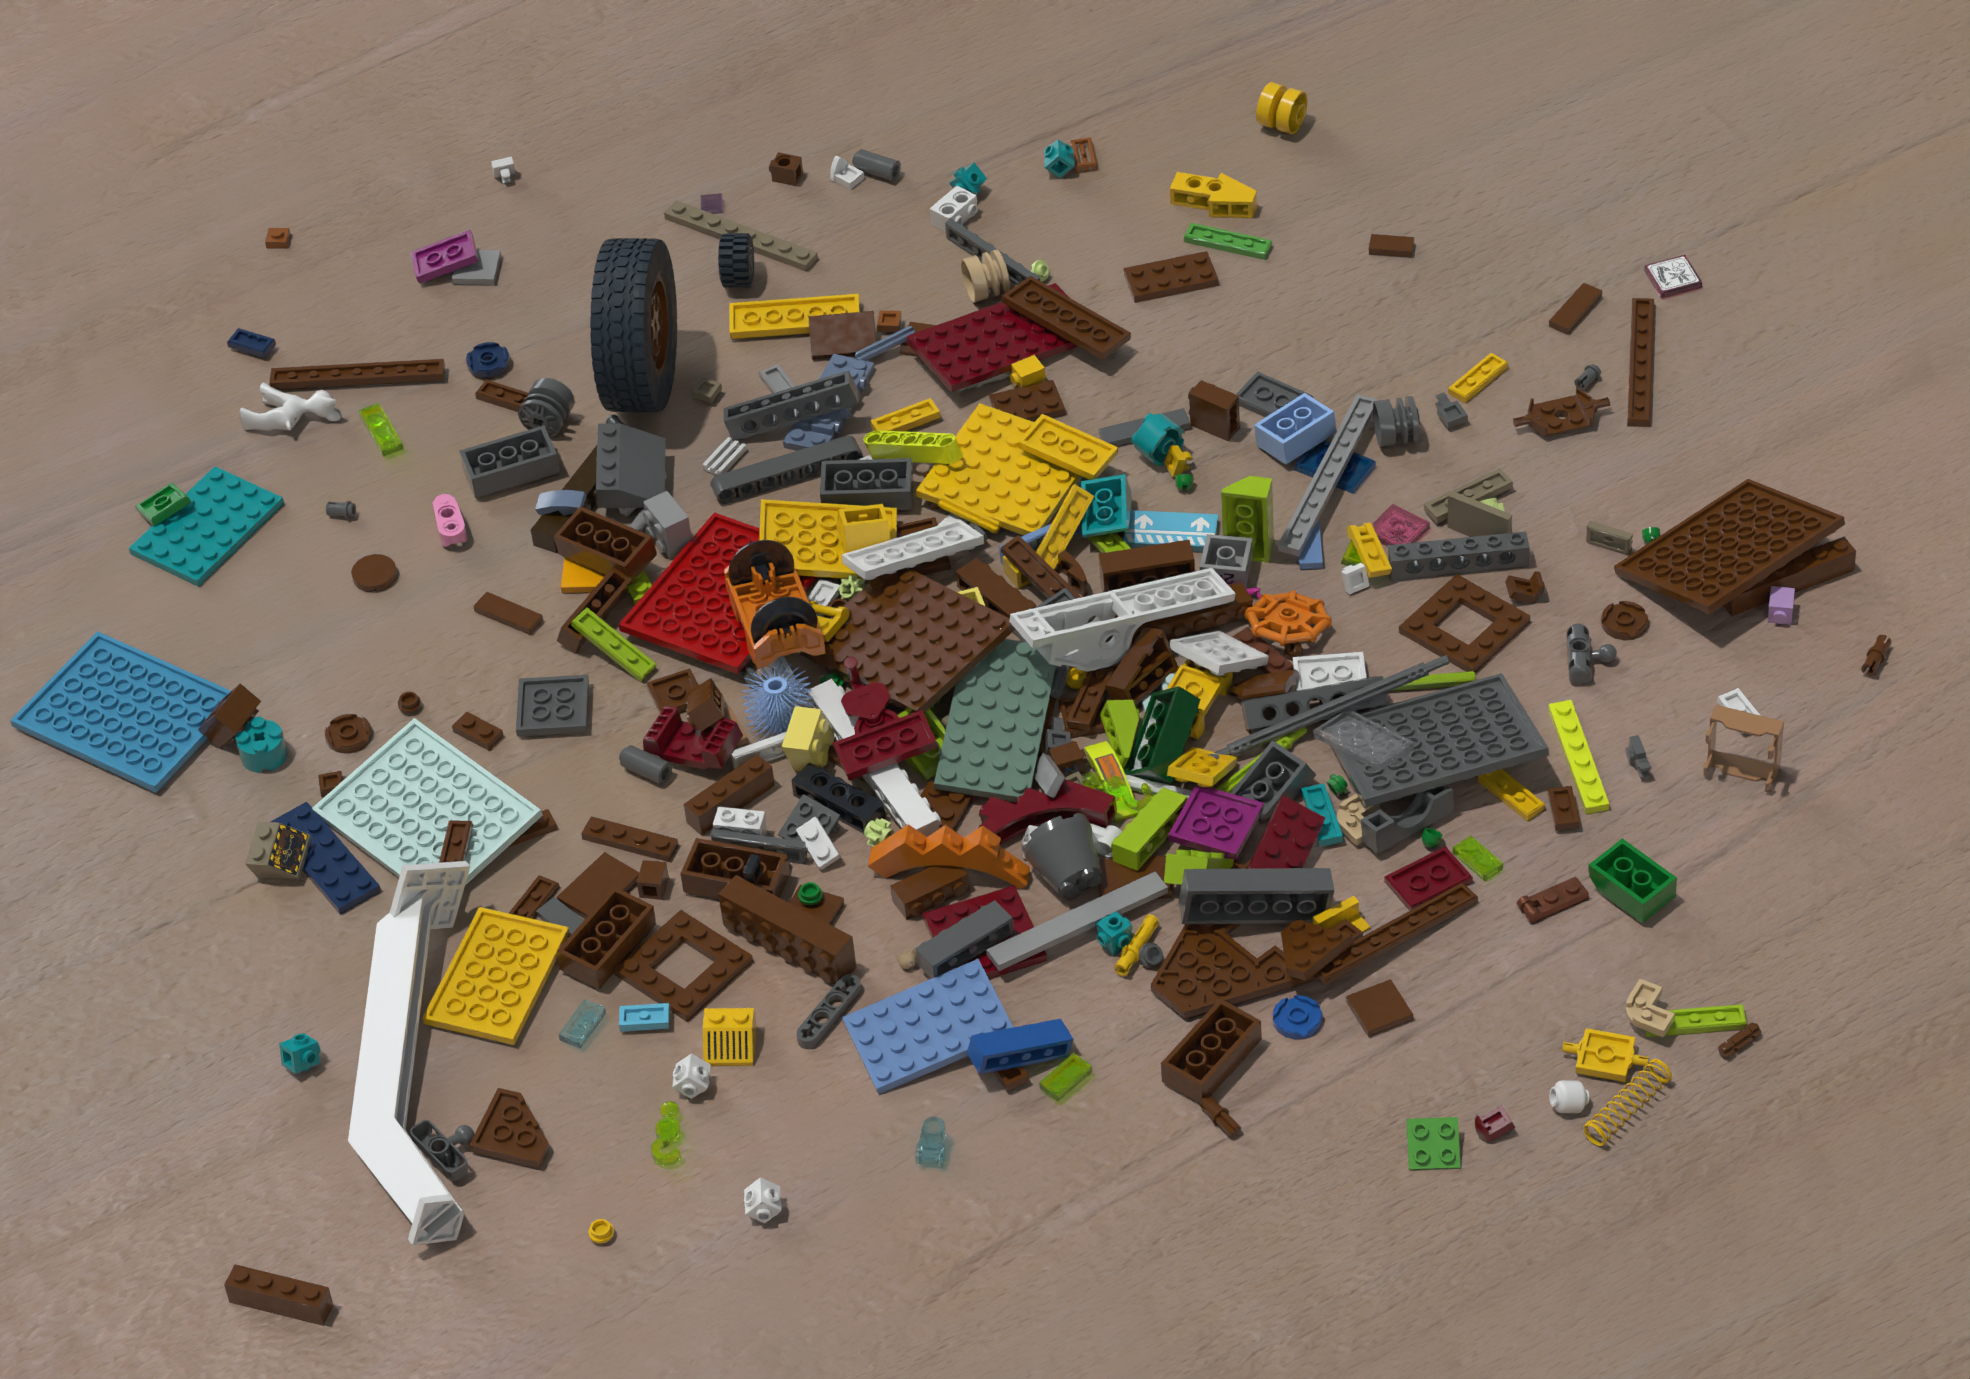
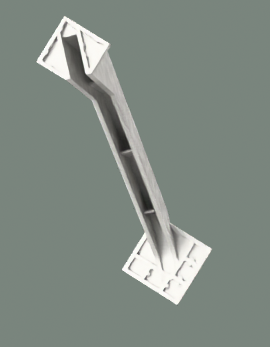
(423, 901)

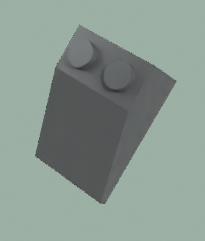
(1275, 774)

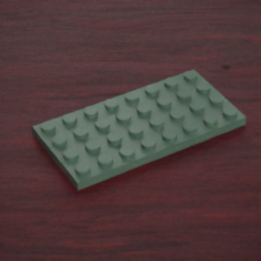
(997, 724)

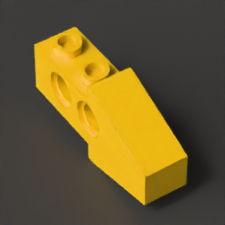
(1219, 195)

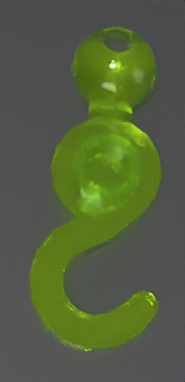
(1117, 786)
(667, 1133)

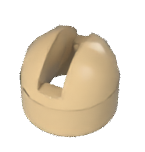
(906, 958)

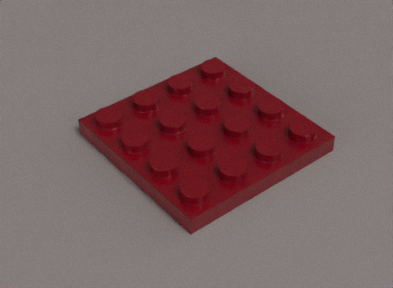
(1010, 901)

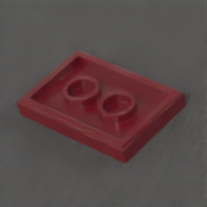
(1427, 878)

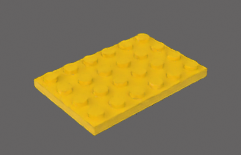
(811, 534)
(496, 976)

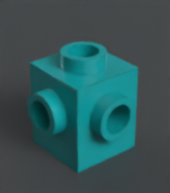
(1059, 158)
(969, 178)
(1114, 932)
(299, 1053)

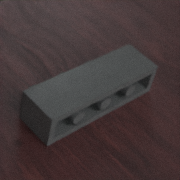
(964, 940)

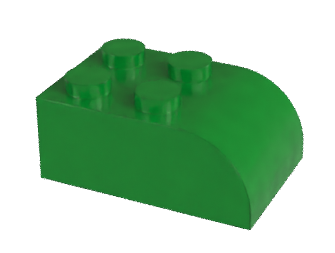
(1632, 880)

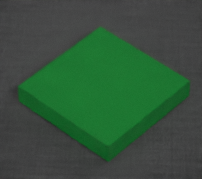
(163, 504)

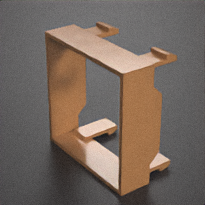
(1740, 766)

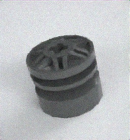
(547, 405)
(1396, 421)

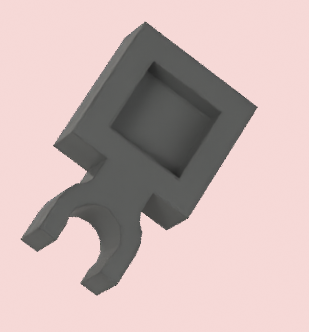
(1637, 754)

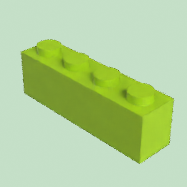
(1148, 829)

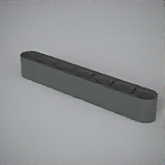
(782, 470)

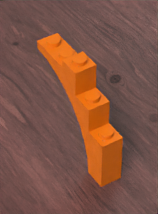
(946, 847)

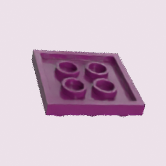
(1216, 821)

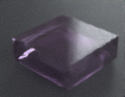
(712, 203)

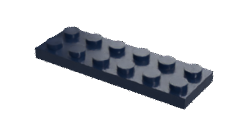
(330, 862)

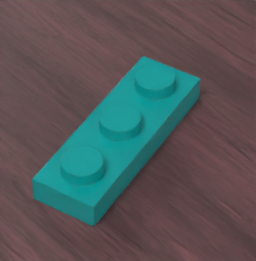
(1318, 800)

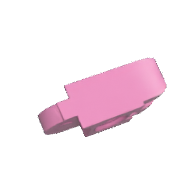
(449, 520)

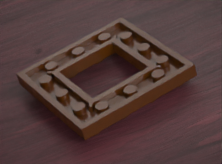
(1423, 623)
(727, 964)

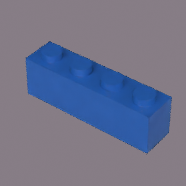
(1020, 1046)

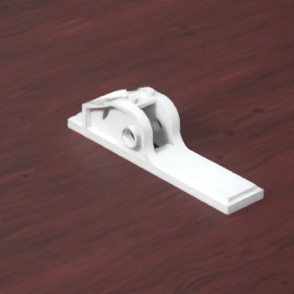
(1132, 604)

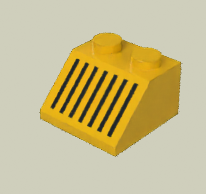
(729, 1036)

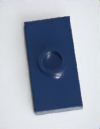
(251, 343)

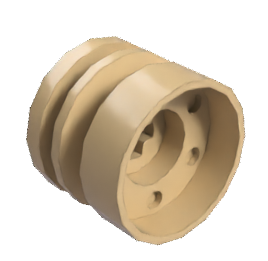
(989, 274)

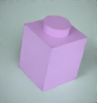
(1781, 605)

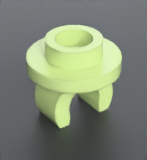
(1041, 269)

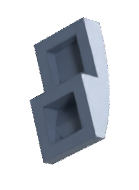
(563, 500)

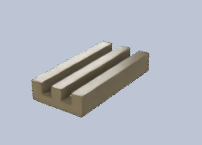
(1609, 537)

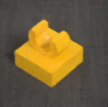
(1176, 460)

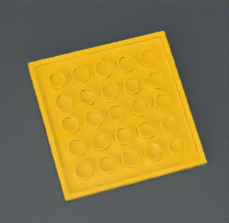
(999, 476)

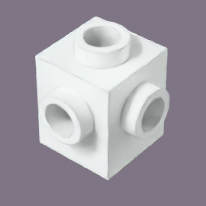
(691, 1076)
(762, 1200)

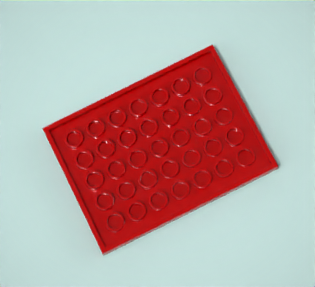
(690, 601)

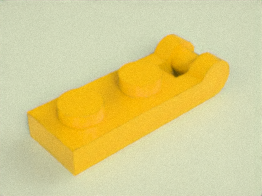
(1369, 549)

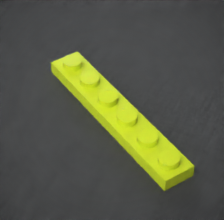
(1578, 757)

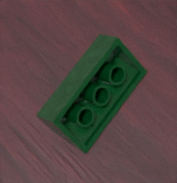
(1162, 734)

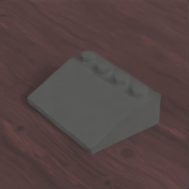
(628, 466)

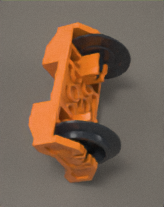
(771, 603)

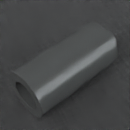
(876, 164)
(645, 764)

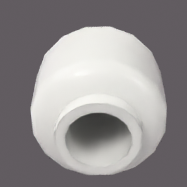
(1569, 1096)

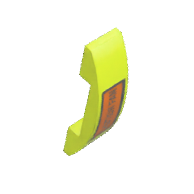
(1107, 764)

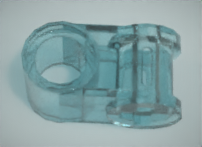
(932, 1146)

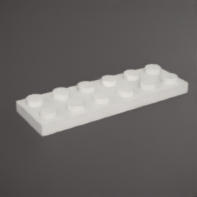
(912, 549)

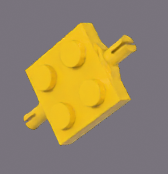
(1605, 1055)

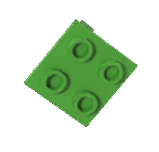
(1433, 1143)

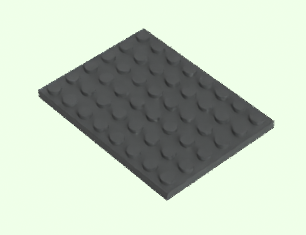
(1454, 738)

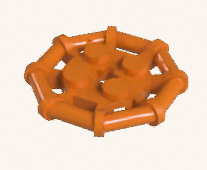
(1288, 618)

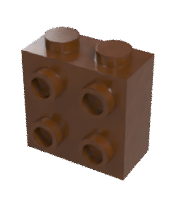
(1214, 410)

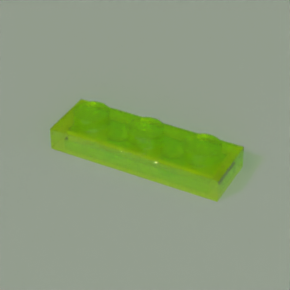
(381, 429)

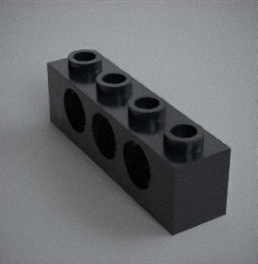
(834, 793)

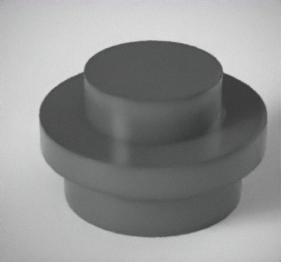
(1150, 955)

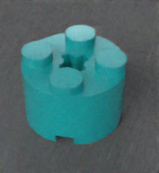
(1156, 437)
(261, 745)

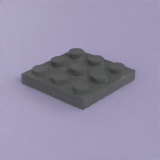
(552, 705)

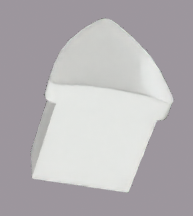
(844, 173)

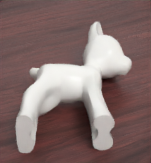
(289, 409)

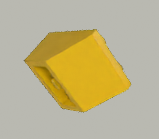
(862, 527)

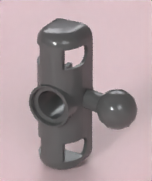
(1580, 655)
(441, 1149)

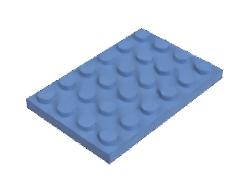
(925, 1025)

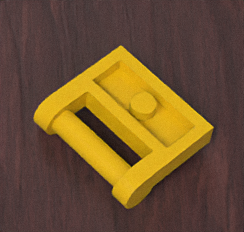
(826, 625)

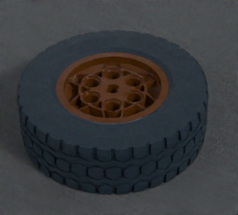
(633, 325)

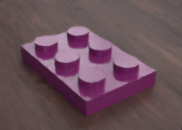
(444, 256)

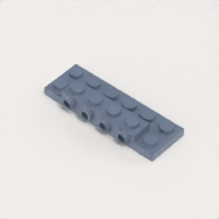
(828, 426)

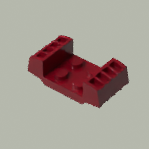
(685, 745)

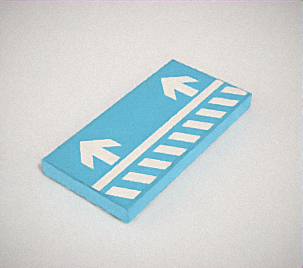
(1157, 527)

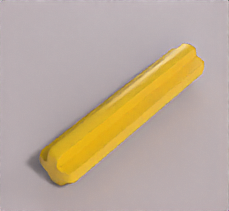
(969, 514)

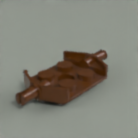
(1577, 409)

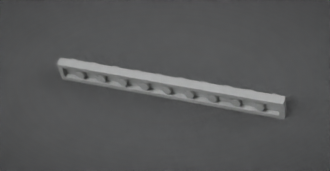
(1327, 476)

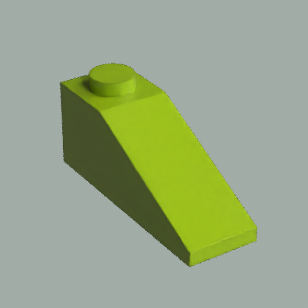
(1120, 724)

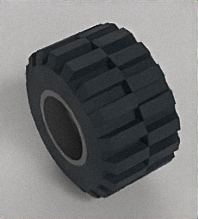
(736, 260)

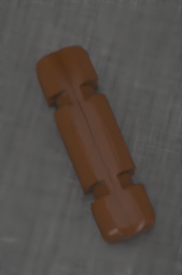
(1739, 1040)

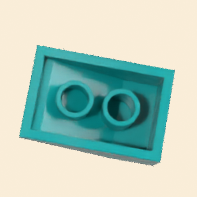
(1109, 508)

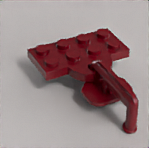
(879, 733)

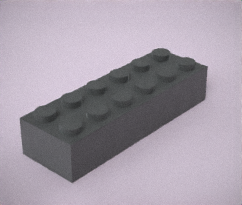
(1254, 895)

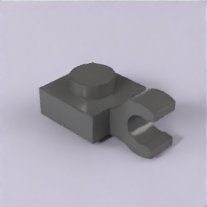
(1450, 413)
(1055, 735)

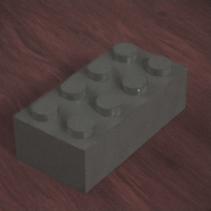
(509, 461)
(868, 482)

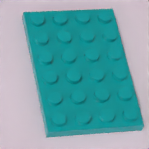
(209, 529)

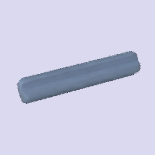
(884, 345)

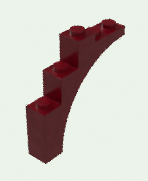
(1037, 808)

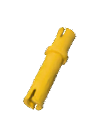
(1130, 952)

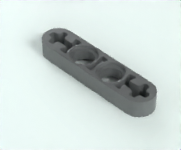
(824, 1009)

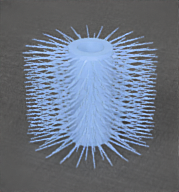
(777, 701)

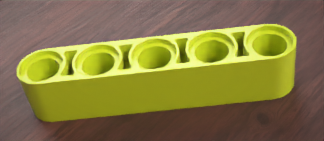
(919, 446)

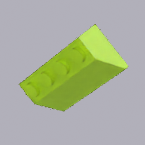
(1249, 514)

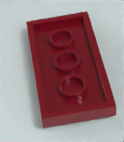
(1287, 837)

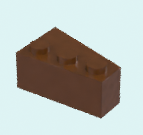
(1142, 667)

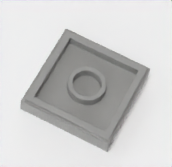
(481, 272)

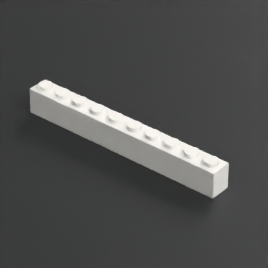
(888, 783)

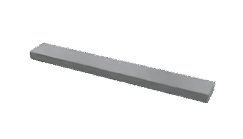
(1076, 921)

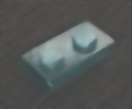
(582, 1023)

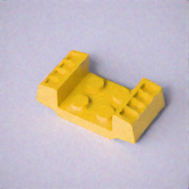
(1203, 685)

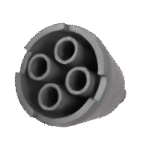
(1065, 855)

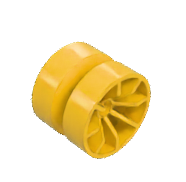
(1281, 108)

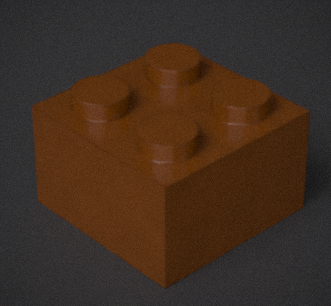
(230, 716)

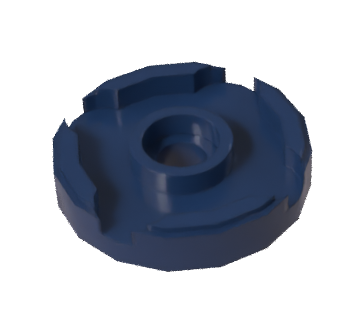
(487, 359)

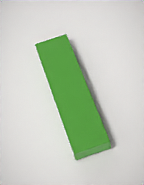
(1228, 241)

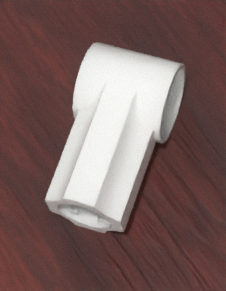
(1104, 838)

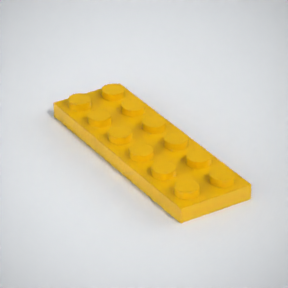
(785, 315)

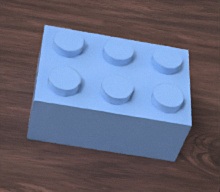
(1295, 428)

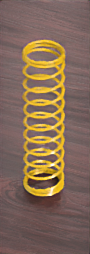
(1661, 1080)

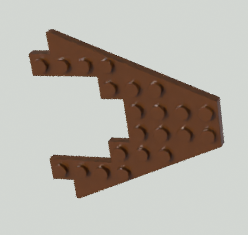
(1213, 966)

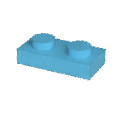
(644, 1017)

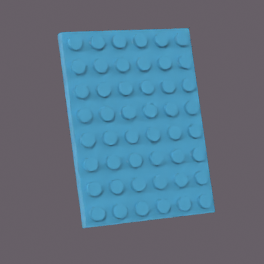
(122, 711)

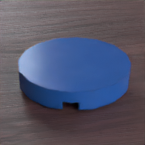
(1297, 1017)

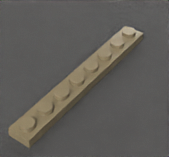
(763, 243)

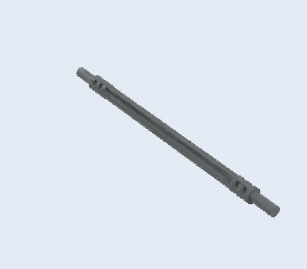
(1330, 708)

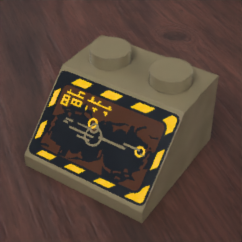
(277, 851)

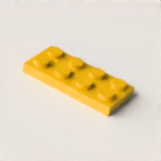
(1068, 447)

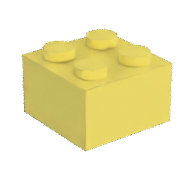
(807, 738)

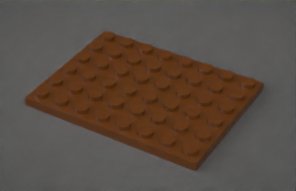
(1729, 546)
(913, 637)

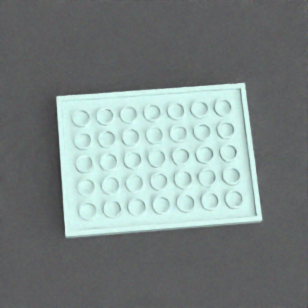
(410, 790)

